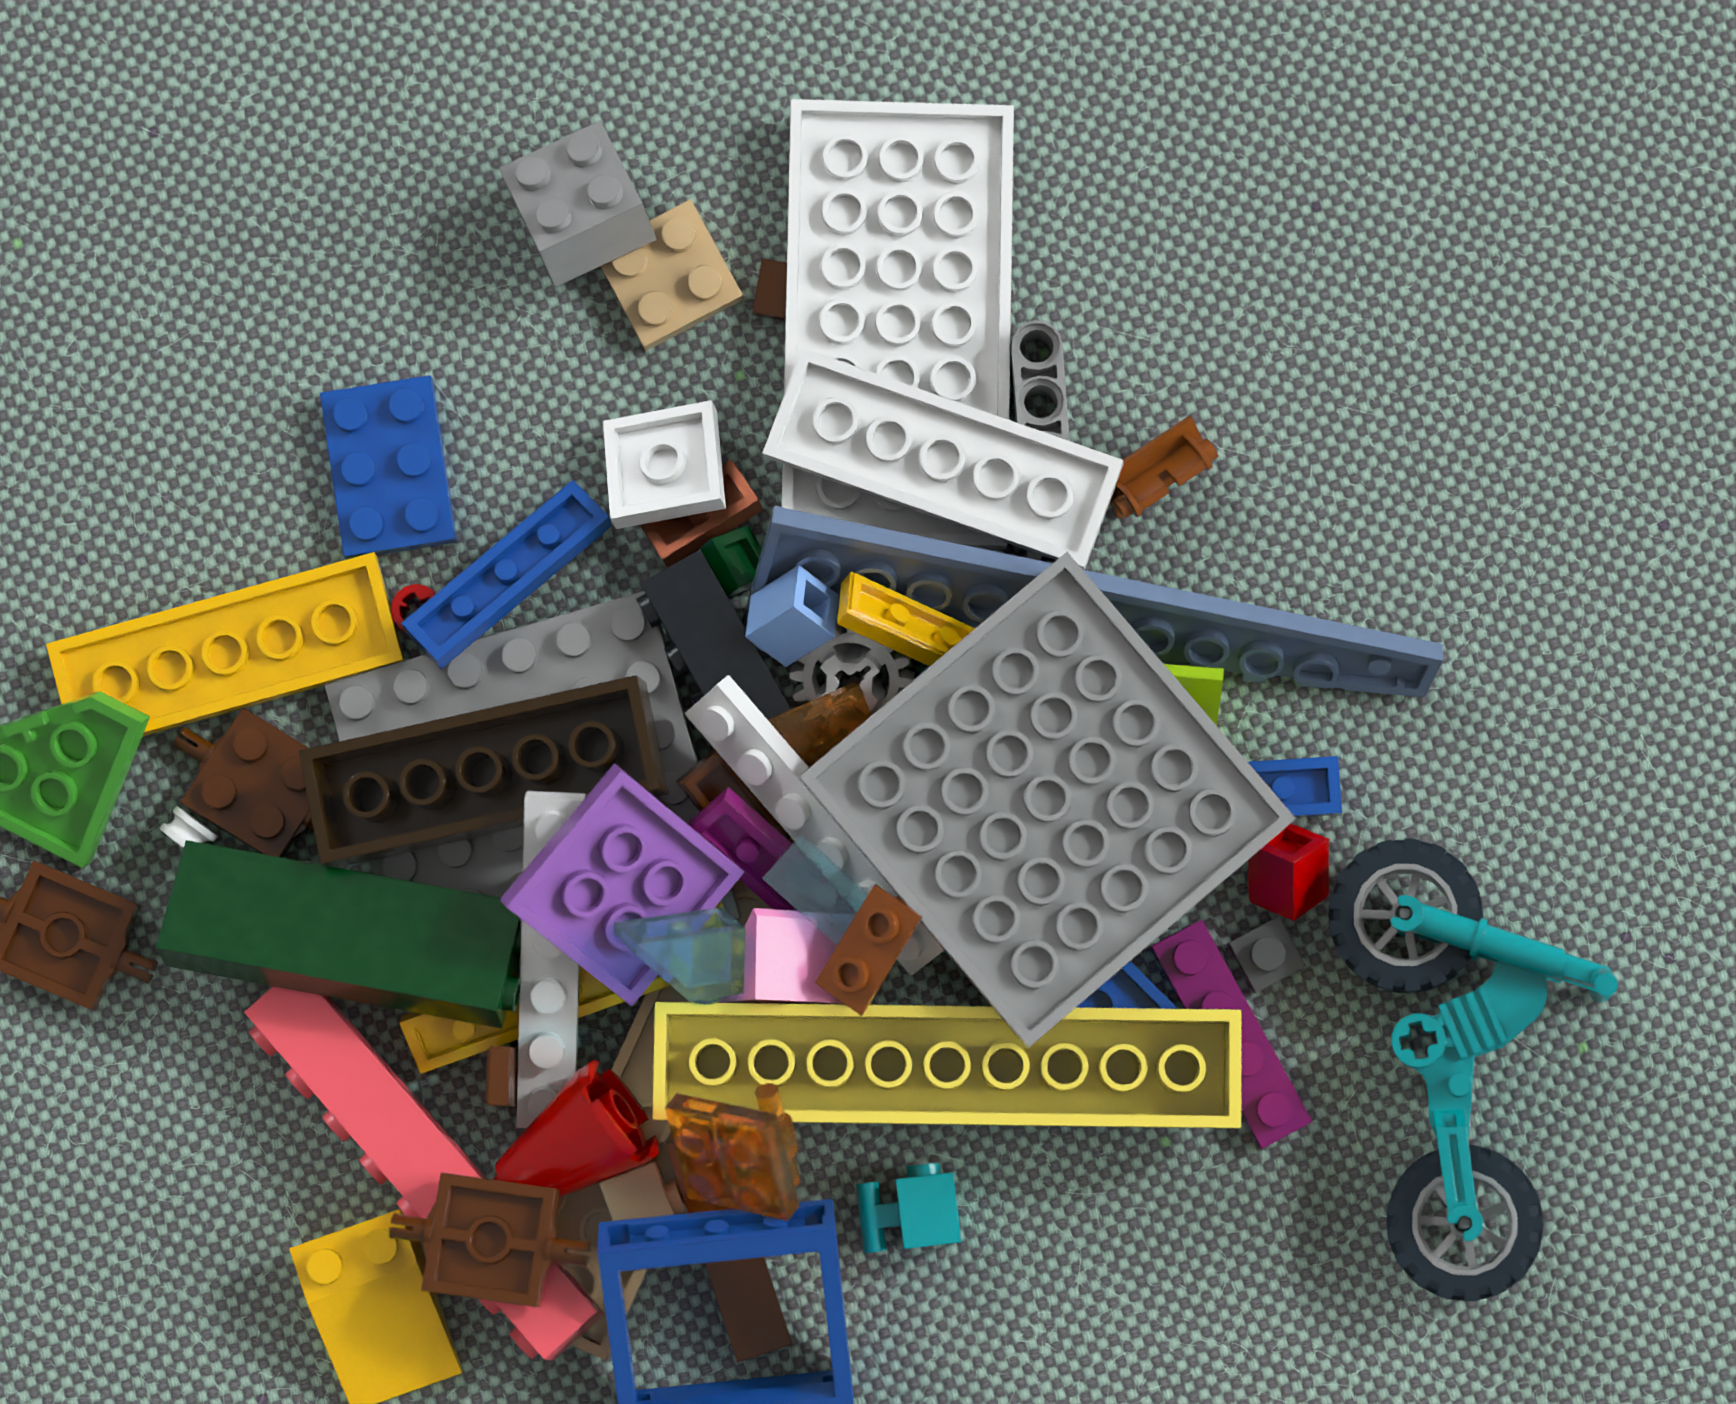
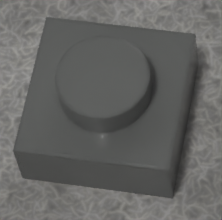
(1266, 955)

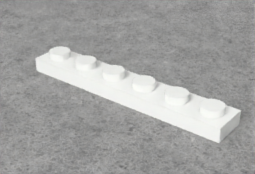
(772, 774)
(548, 980)

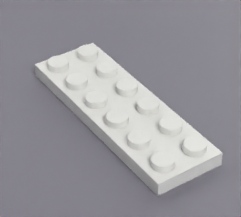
(942, 458)

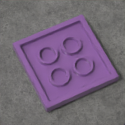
(616, 863)

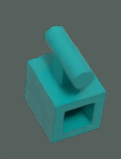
(923, 1210)

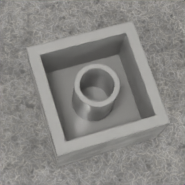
(578, 203)

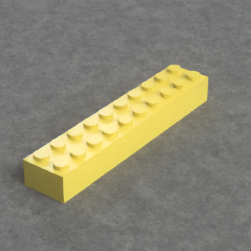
(955, 1064)

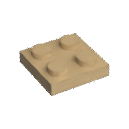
(672, 279)

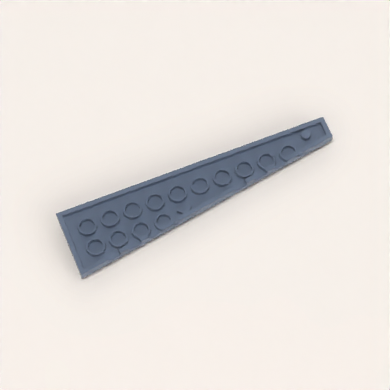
(1172, 622)

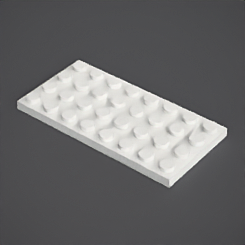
(900, 267)

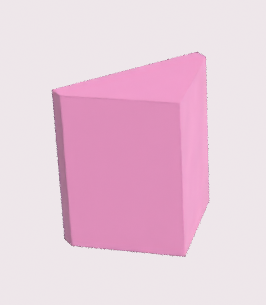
(783, 960)

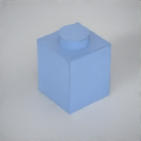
(792, 616)

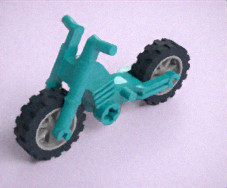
(1464, 1030)

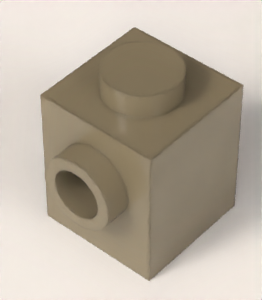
(642, 1194)

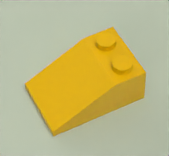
(372, 1311)

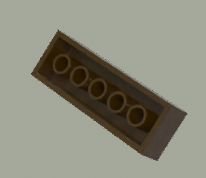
(474, 769)

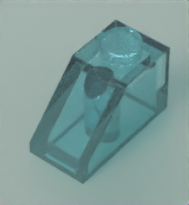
(692, 951)

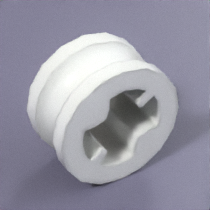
(187, 827)

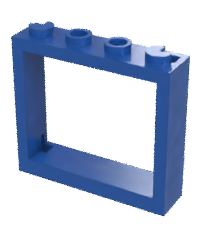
(716, 1238)

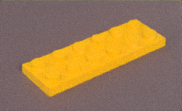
(237, 646)

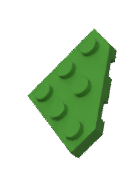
(66, 772)

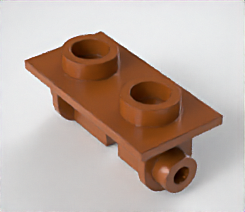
(1165, 460)
(868, 949)

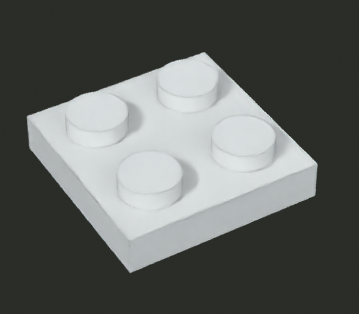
(664, 464)

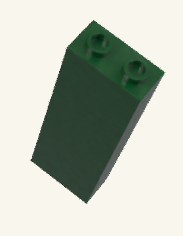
(342, 934)

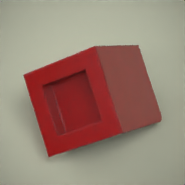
(1290, 872)

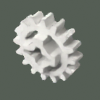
(839, 657)

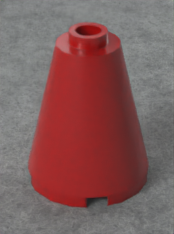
(581, 1136)

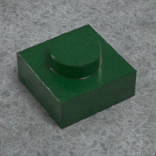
(733, 559)

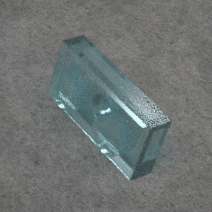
(817, 888)

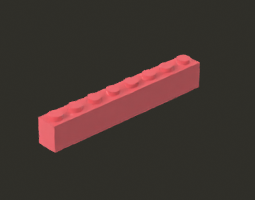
(399, 1140)

